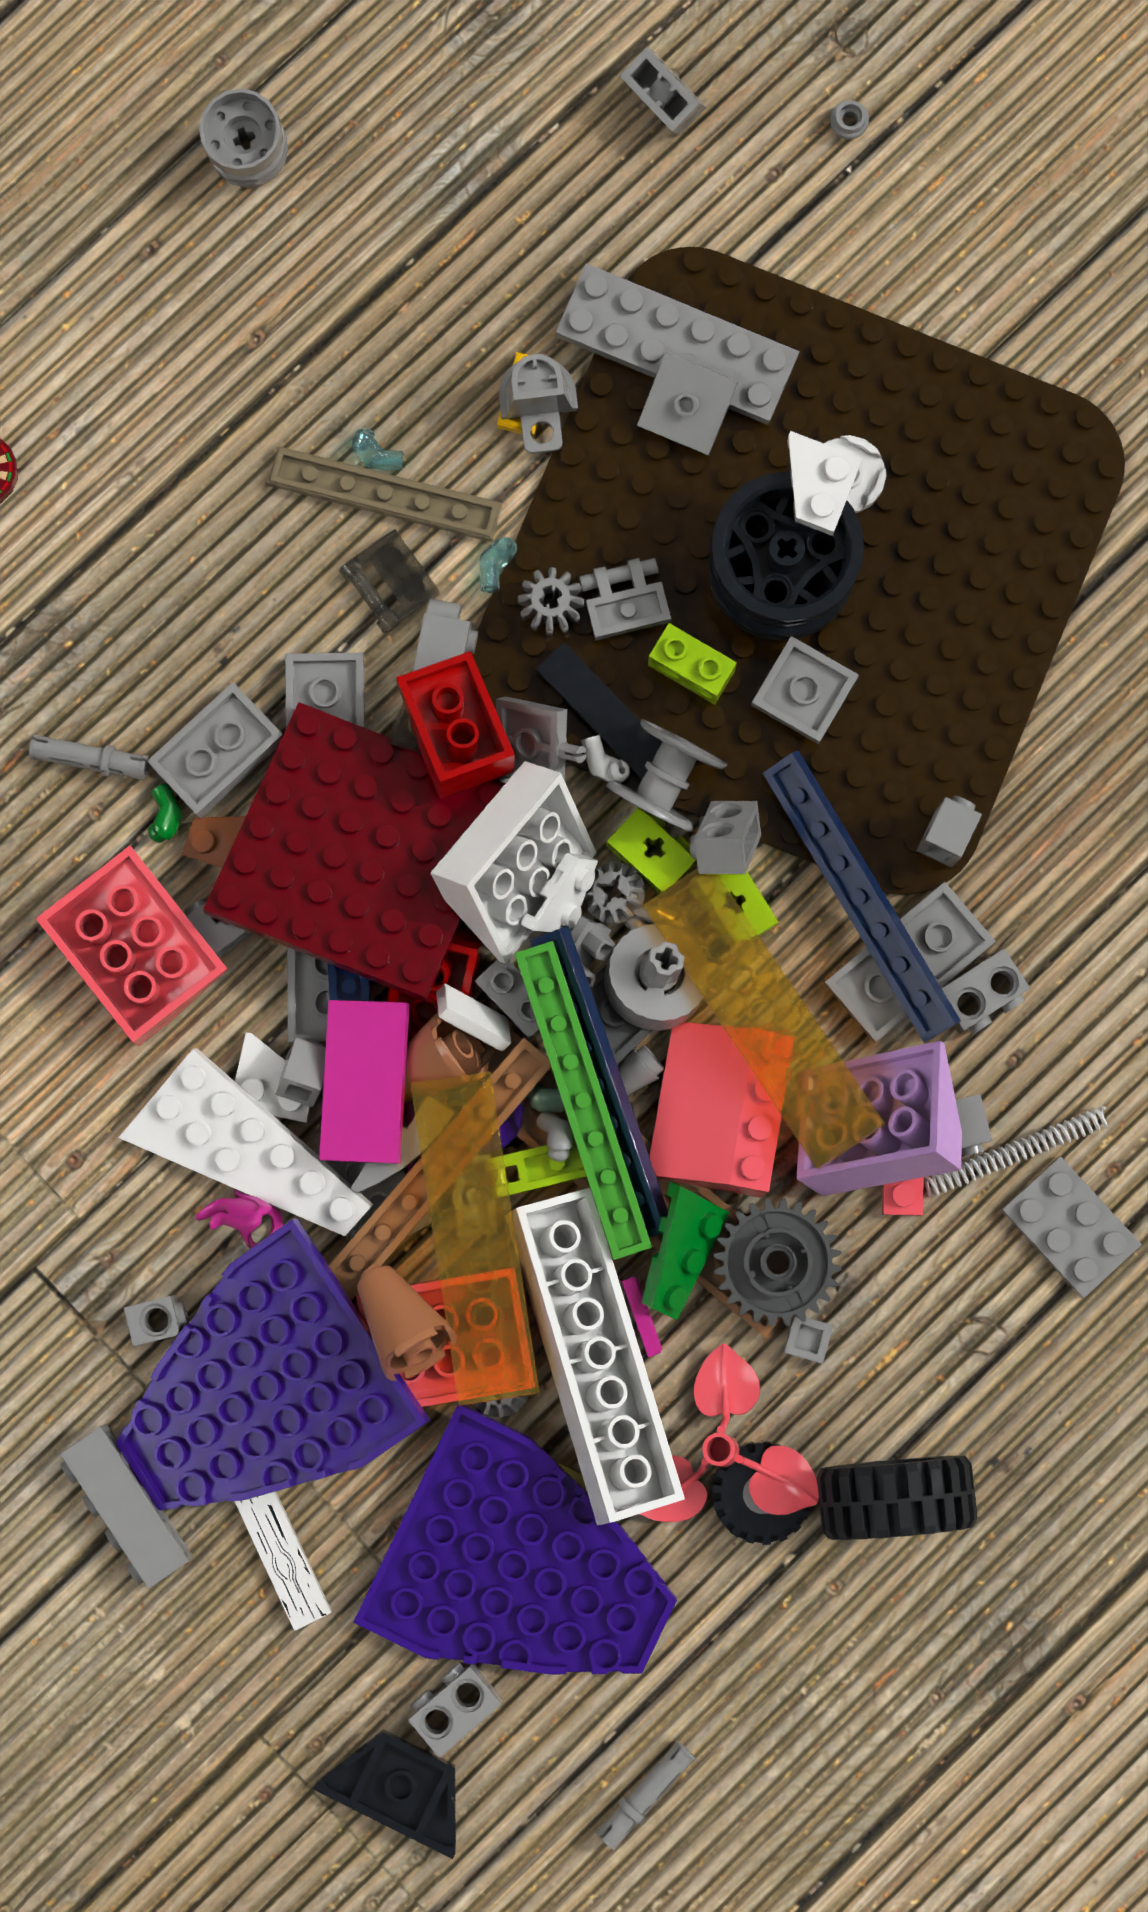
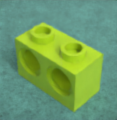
(691, 663)

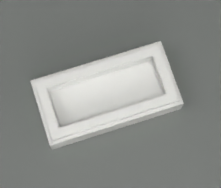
(473, 1017)

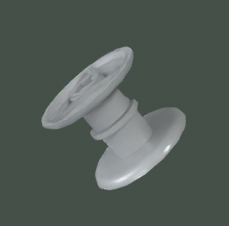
(666, 776)

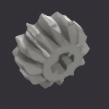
(557, 587)

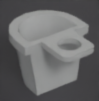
(537, 393)

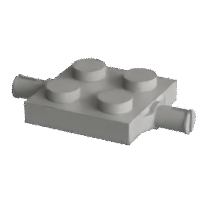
(537, 734)

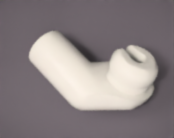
(603, 765)

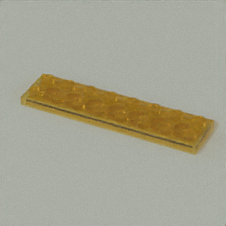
(765, 1017)
(475, 1238)

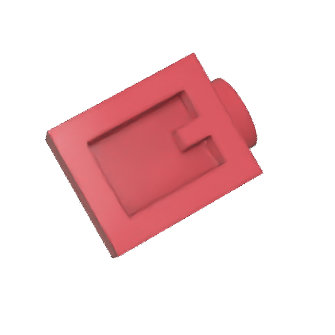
(903, 1197)

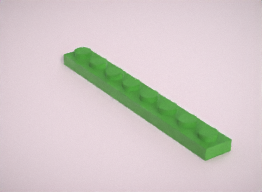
(583, 1100)

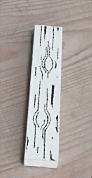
(284, 1559)

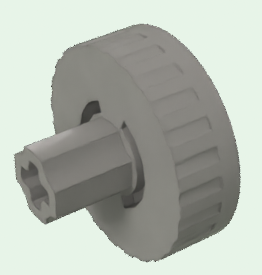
(651, 1007)

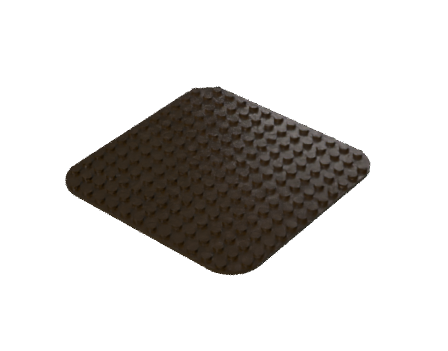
(959, 587)

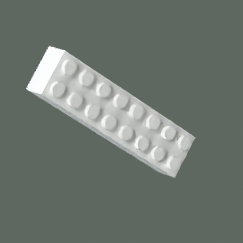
(595, 1357)

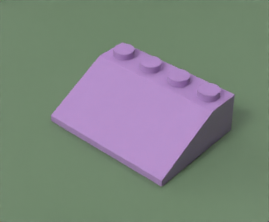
(921, 1117)

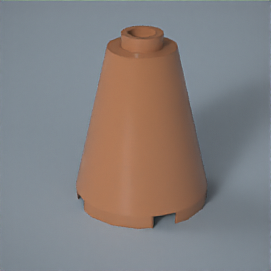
(440, 1053)
(401, 1323)

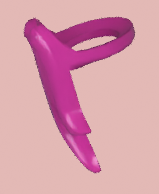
(241, 1214)

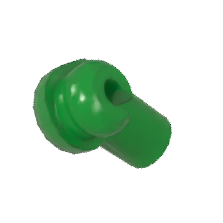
(168, 817)

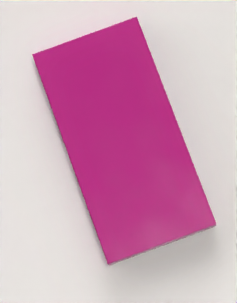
(364, 1081)

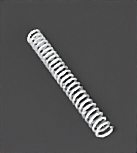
(1013, 1149)

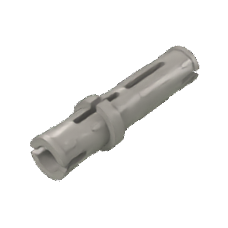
(104, 760)
(645, 1795)

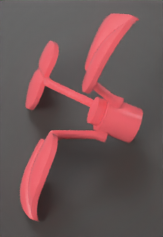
(783, 1478)

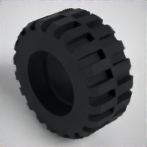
(897, 1498)

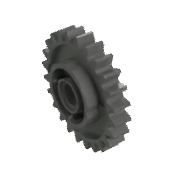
(807, 1268)

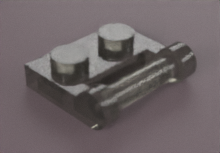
(400, 573)

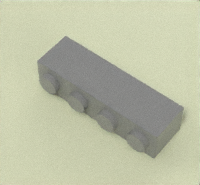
(125, 1507)

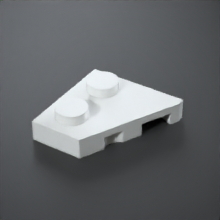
(563, 894)
(259, 1076)

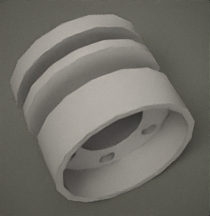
(237, 117)

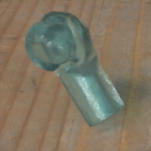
(493, 561)

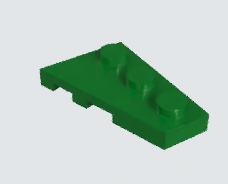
(685, 1246)

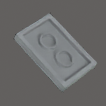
(216, 750)
(1071, 1227)

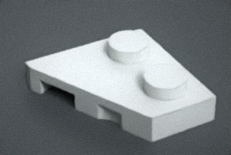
(820, 481)

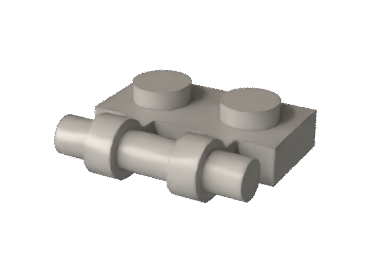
(628, 609)

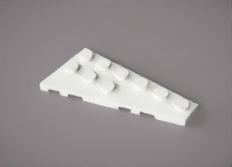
(225, 1134)

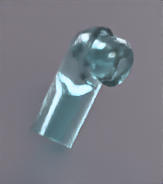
(372, 454)

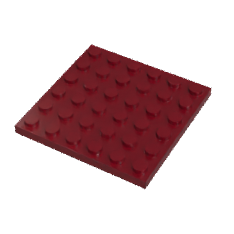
(346, 854)

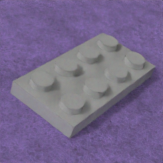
(945, 937)

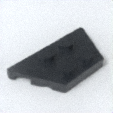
(399, 1789)

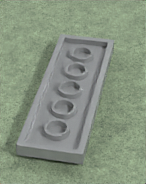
(641, 325)

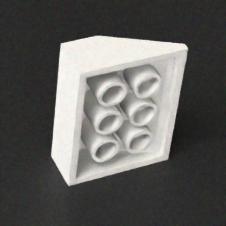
(510, 855)

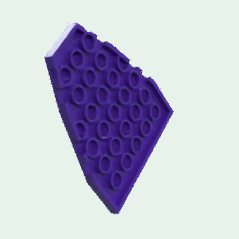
(266, 1386)
(511, 1565)

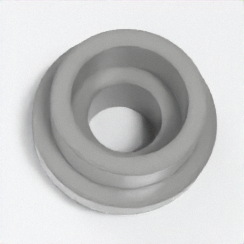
(849, 109)

